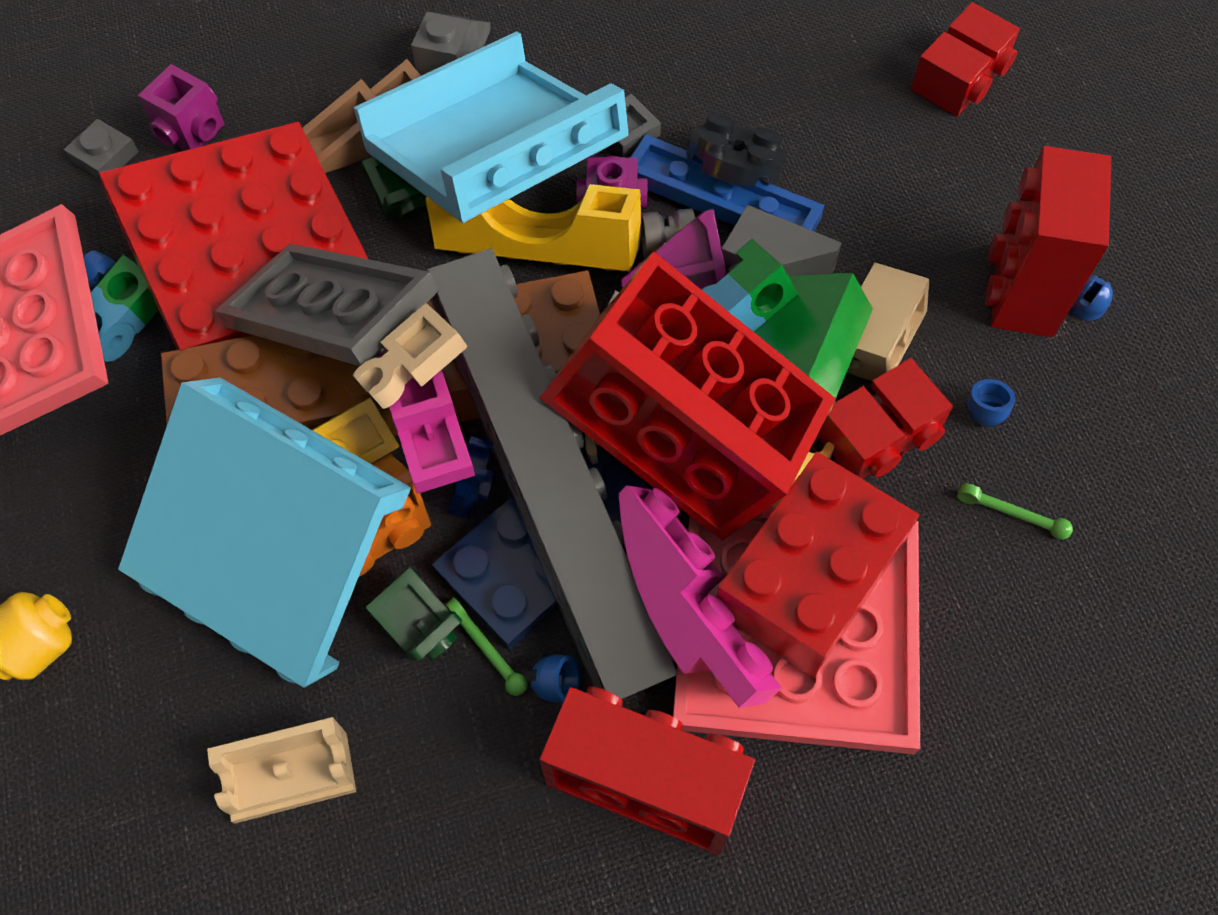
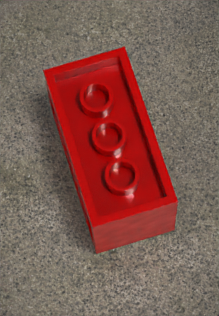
(691, 399)

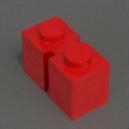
(965, 60)
(875, 429)

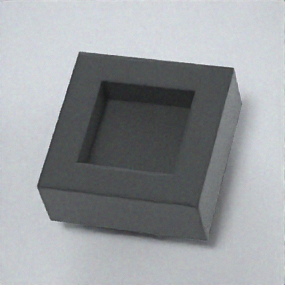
(640, 123)
(100, 149)

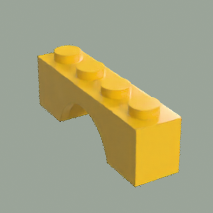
(594, 233)

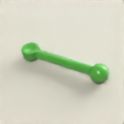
(971, 494)
(514, 682)

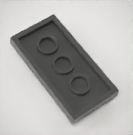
(327, 302)

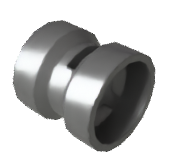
(658, 230)

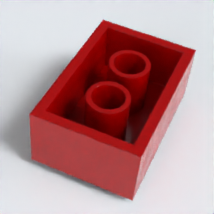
(1049, 240)
(815, 563)
(646, 768)

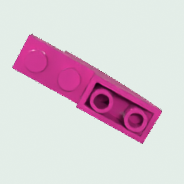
(430, 434)
(674, 582)

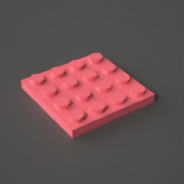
(46, 320)
(861, 694)

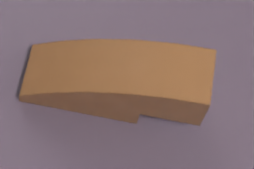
(336, 131)

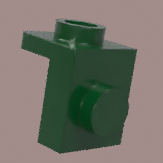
(392, 192)
(413, 617)

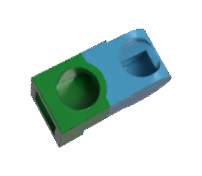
(754, 287)
(121, 307)

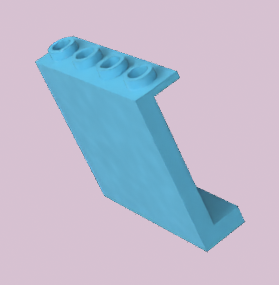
(487, 128)
(257, 526)

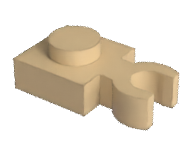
(415, 351)

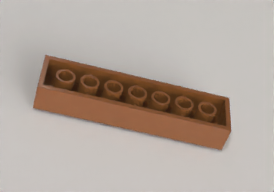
(319, 387)

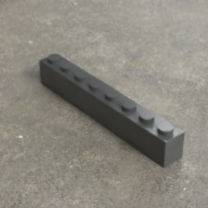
(550, 478)

